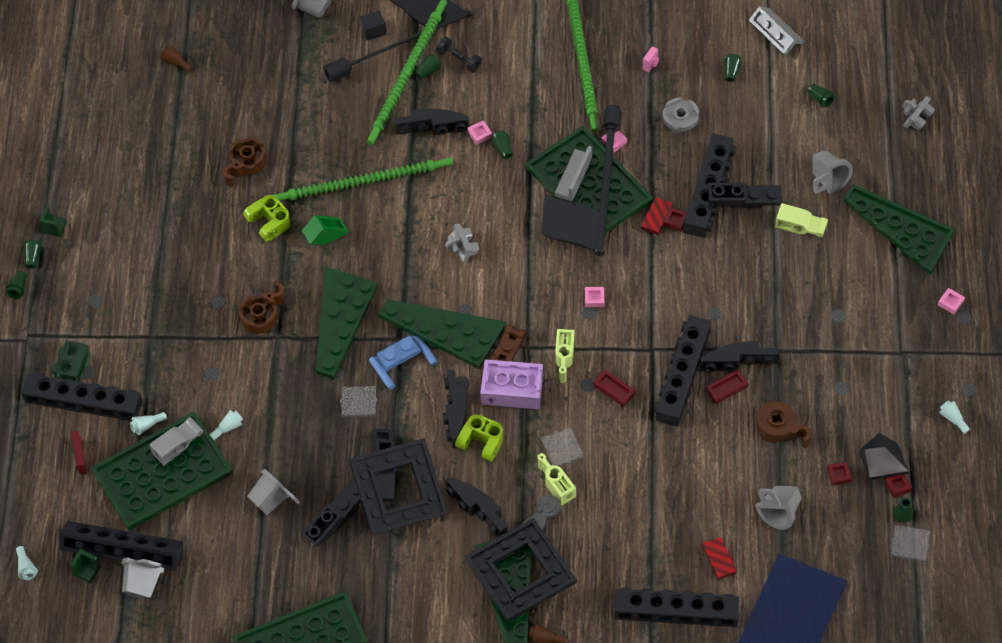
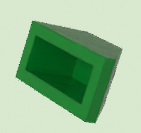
(324, 230)

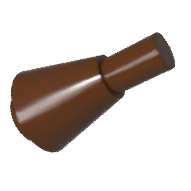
(171, 56)
(542, 635)

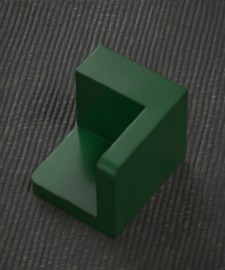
(52, 224)
(85, 566)

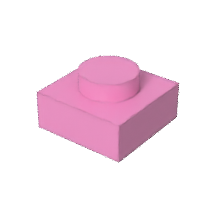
(651, 59)
(479, 132)
(619, 140)
(594, 296)
(951, 301)

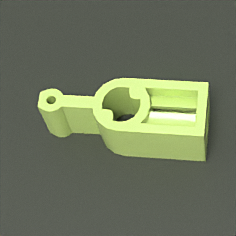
(800, 221)
(564, 352)
(561, 485)

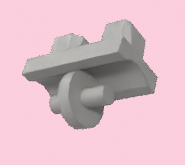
(915, 110)
(459, 243)

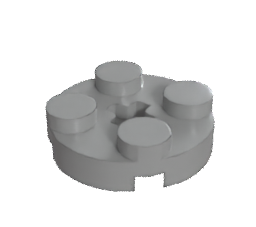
(680, 124)

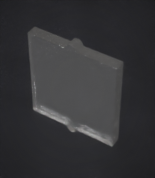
(359, 401)
(562, 447)
(910, 543)

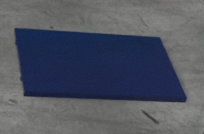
(793, 604)

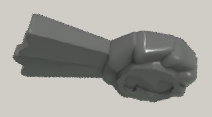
(547, 508)

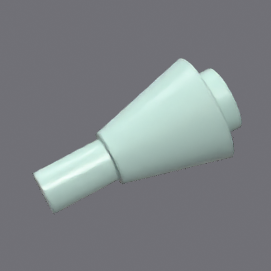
(952, 413)
(230, 422)
(143, 423)
(26, 568)

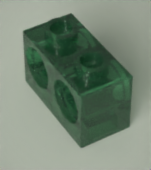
(75, 363)

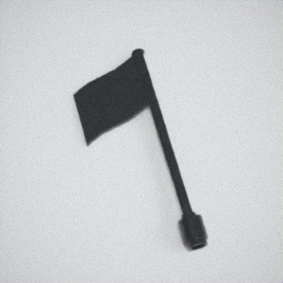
(574, 221)

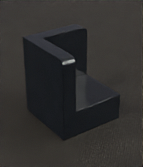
(373, 25)

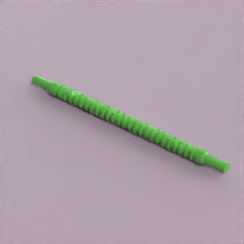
(591, 107)
(379, 124)
(292, 194)

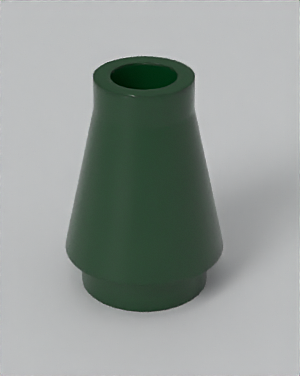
(428, 66)
(732, 66)
(821, 95)
(502, 143)
(31, 253)
(16, 287)
(904, 510)

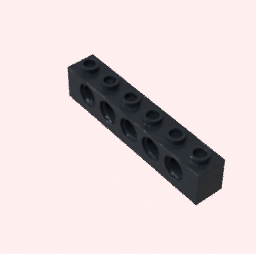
(718, 159)
(90, 404)
(672, 413)
(120, 544)
(684, 615)

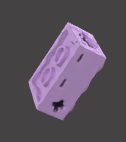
(511, 384)

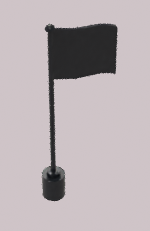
(420, 11)

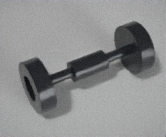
(445, 45)

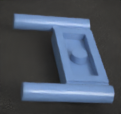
(397, 354)

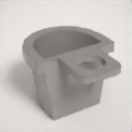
(313, 7)
(830, 171)
(269, 493)
(778, 506)
(140, 577)

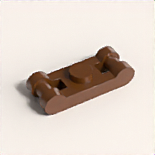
(507, 347)

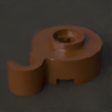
(245, 157)
(266, 305)
(785, 429)

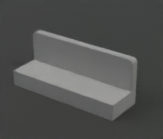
(775, 29)
(574, 174)

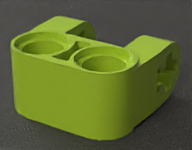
(273, 214)
(481, 434)

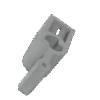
(175, 441)

